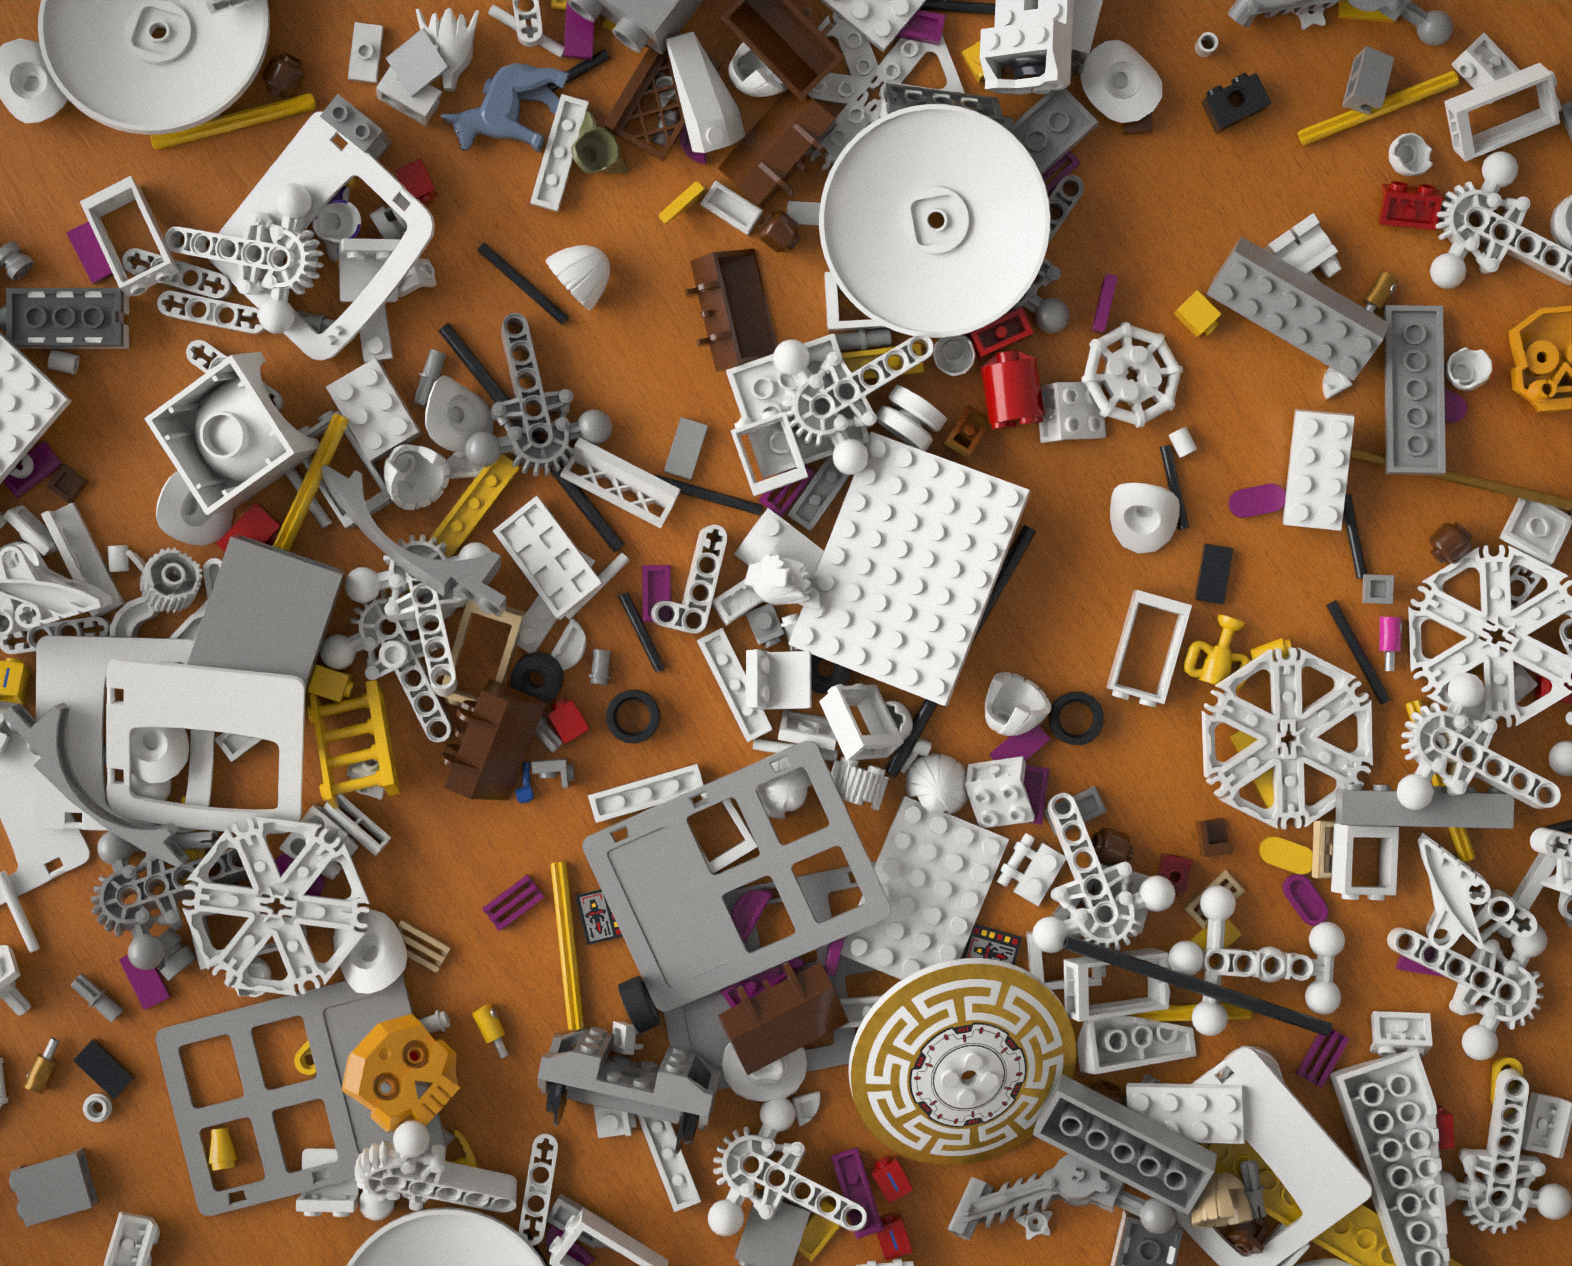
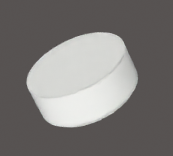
(393, 654)

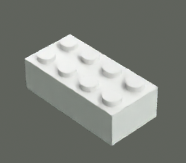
(1318, 469)

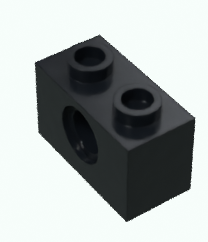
(1223, 114)

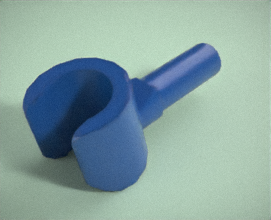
(525, 793)

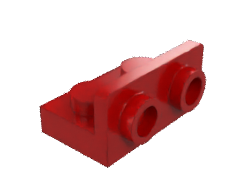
(1410, 205)

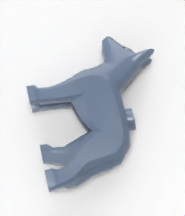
(501, 107)

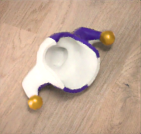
(337, 221)

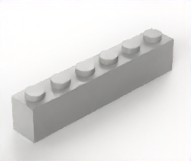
(1466, 810)

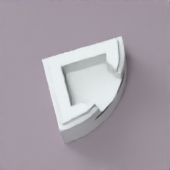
(1334, 382)
(806, 1106)

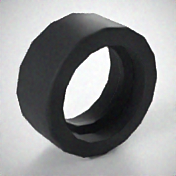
(611, 716)
(1091, 733)
(639, 1004)

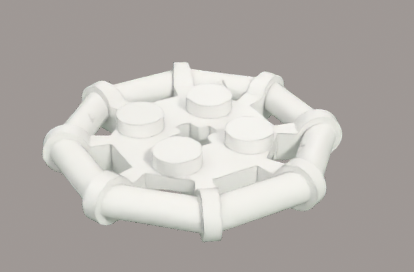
(1148, 374)

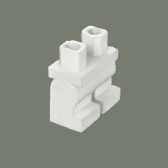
(1306, 248)
(296, 842)

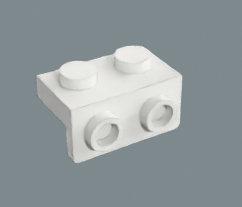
(1547, 1124)
(132, 1240)

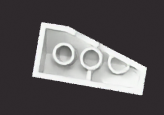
(707, 105)
(777, 537)
(1130, 1043)

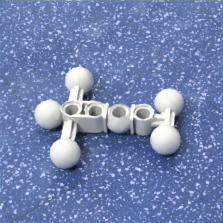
(1188, 958)

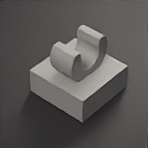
(1378, 589)

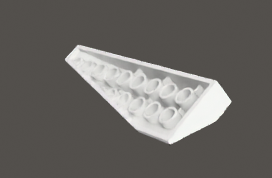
(1397, 1146)

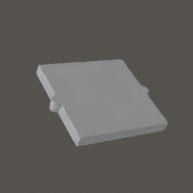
(417, 62)

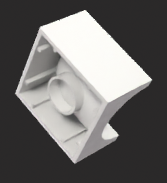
(228, 435)

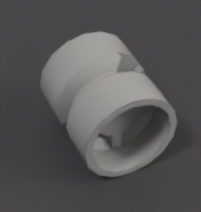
(385, 220)
(176, 956)

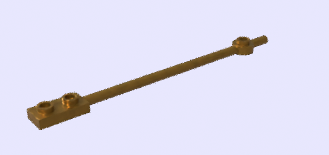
(1476, 482)

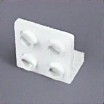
(360, 263)
(1070, 413)
(778, 680)
(999, 792)

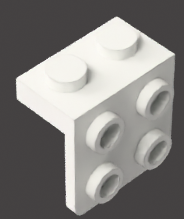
(337, 1198)

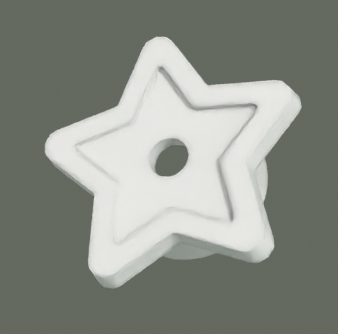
(1310, 19)
(662, 81)
(1035, 1229)

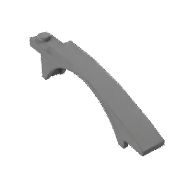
(466, 578)
(48, 741)

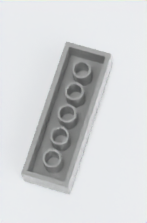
(1298, 308)
(1125, 1144)

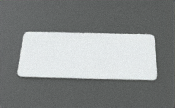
(804, 212)

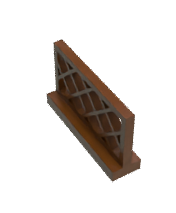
(631, 100)

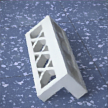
(622, 474)
(81, 553)

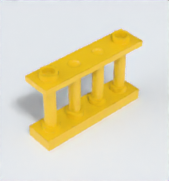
(381, 751)

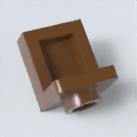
(1249, 1235)

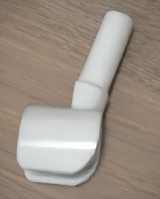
(922, 748)

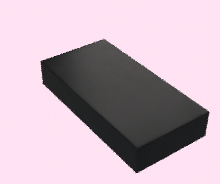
(1213, 574)
(104, 1068)

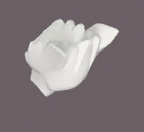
(454, 41)
(782, 582)

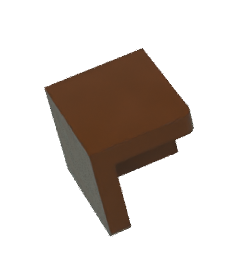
(1213, 837)

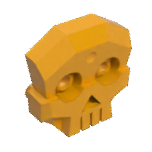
(1547, 333)
(386, 1059)

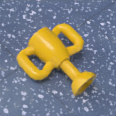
(1219, 658)

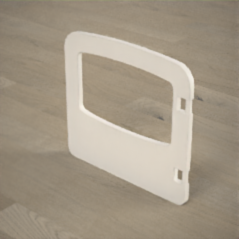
(323, 170)
(75, 673)
(210, 700)
(30, 842)
(1299, 1154)

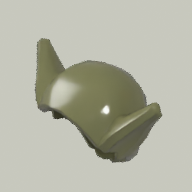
(596, 149)

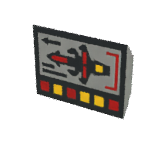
(597, 917)
(992, 944)

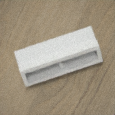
(353, 827)

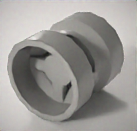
(14, 261)

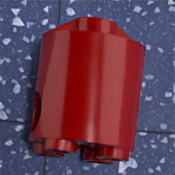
(1012, 390)

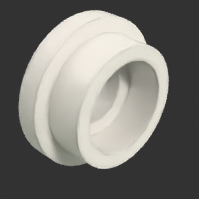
(91, 1113)

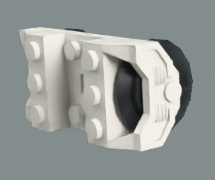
(1031, 44)

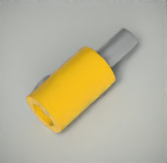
(491, 1028)

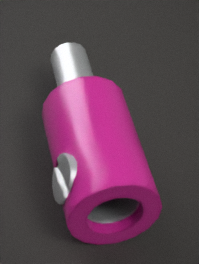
(1390, 639)

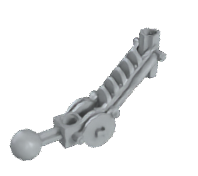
(1432, 26)
(1070, 1181)

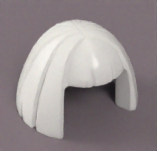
(752, 75)
(582, 271)
(415, 476)
(1014, 704)
(937, 783)
(784, 792)

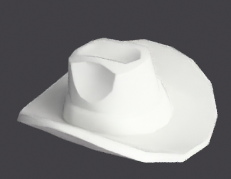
(1120, 82)
(27, 84)
(455, 414)
(1143, 516)
(184, 518)
(158, 752)
(377, 956)
(768, 1083)

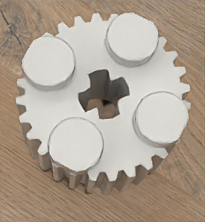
(172, 593)
(859, 783)

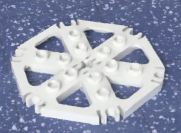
(863, 69)
(1497, 610)
(1302, 724)
(285, 930)

